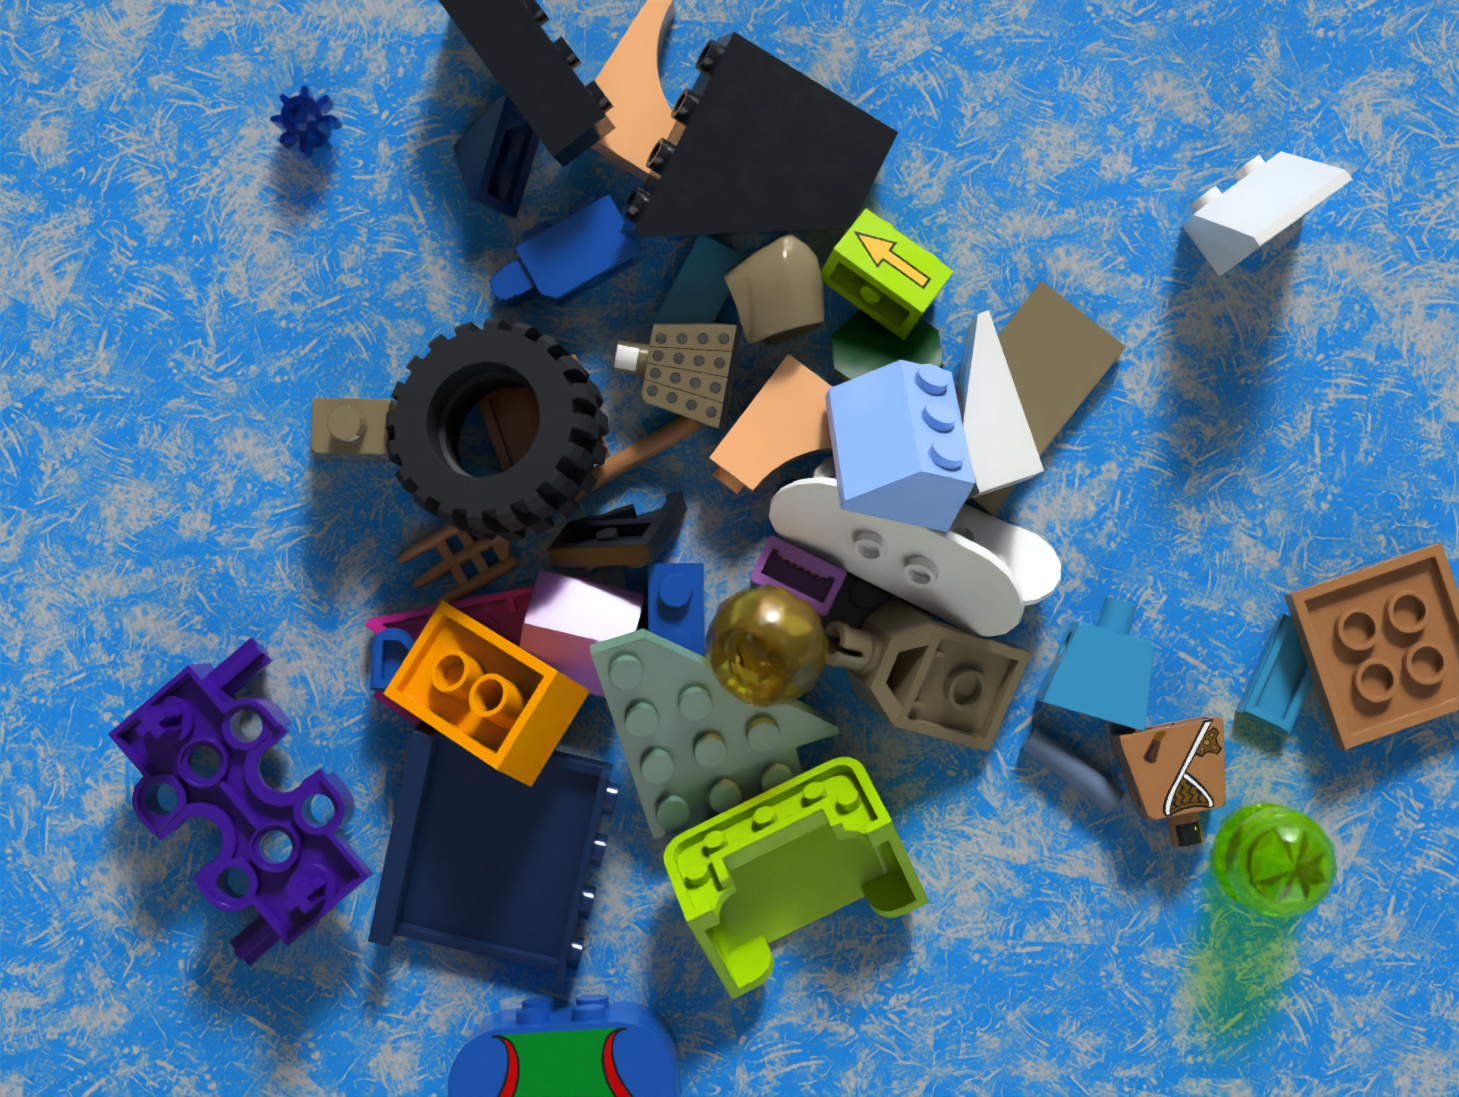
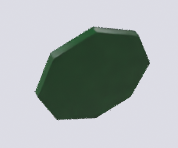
(867, 345)

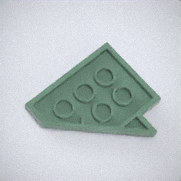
(689, 739)

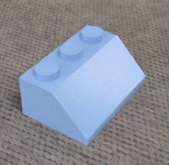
(900, 445)

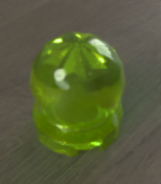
(1273, 859)

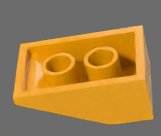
(486, 694)

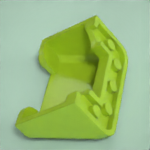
(787, 865)

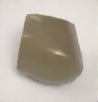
(778, 291)

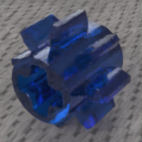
(296, 111)

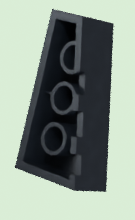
(535, 73)

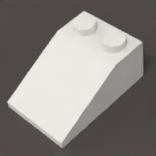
(1259, 206)
(992, 414)

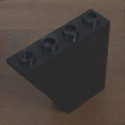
(757, 152)

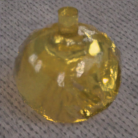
(766, 646)

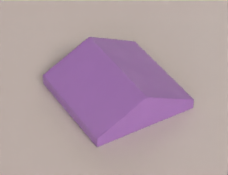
(570, 616)

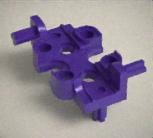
(204, 711)

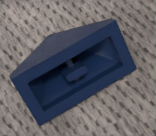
(497, 157)

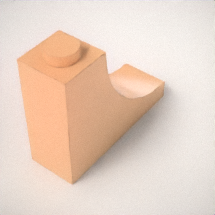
(635, 91)
(776, 429)

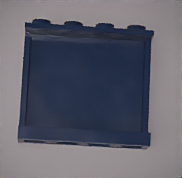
(492, 859)

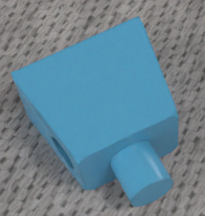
(1102, 669)

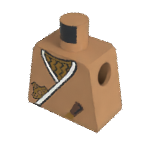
(1175, 772)

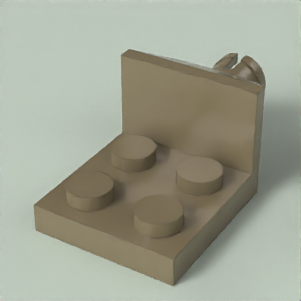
(929, 673)

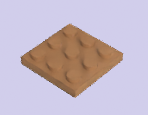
(1382, 644)

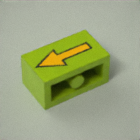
(885, 273)

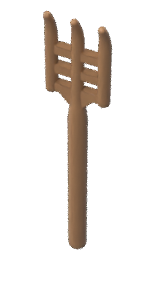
(612, 469)

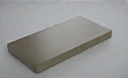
(1054, 364)

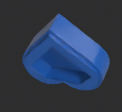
(388, 654)

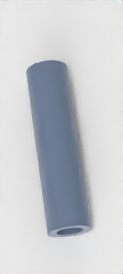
(1072, 769)

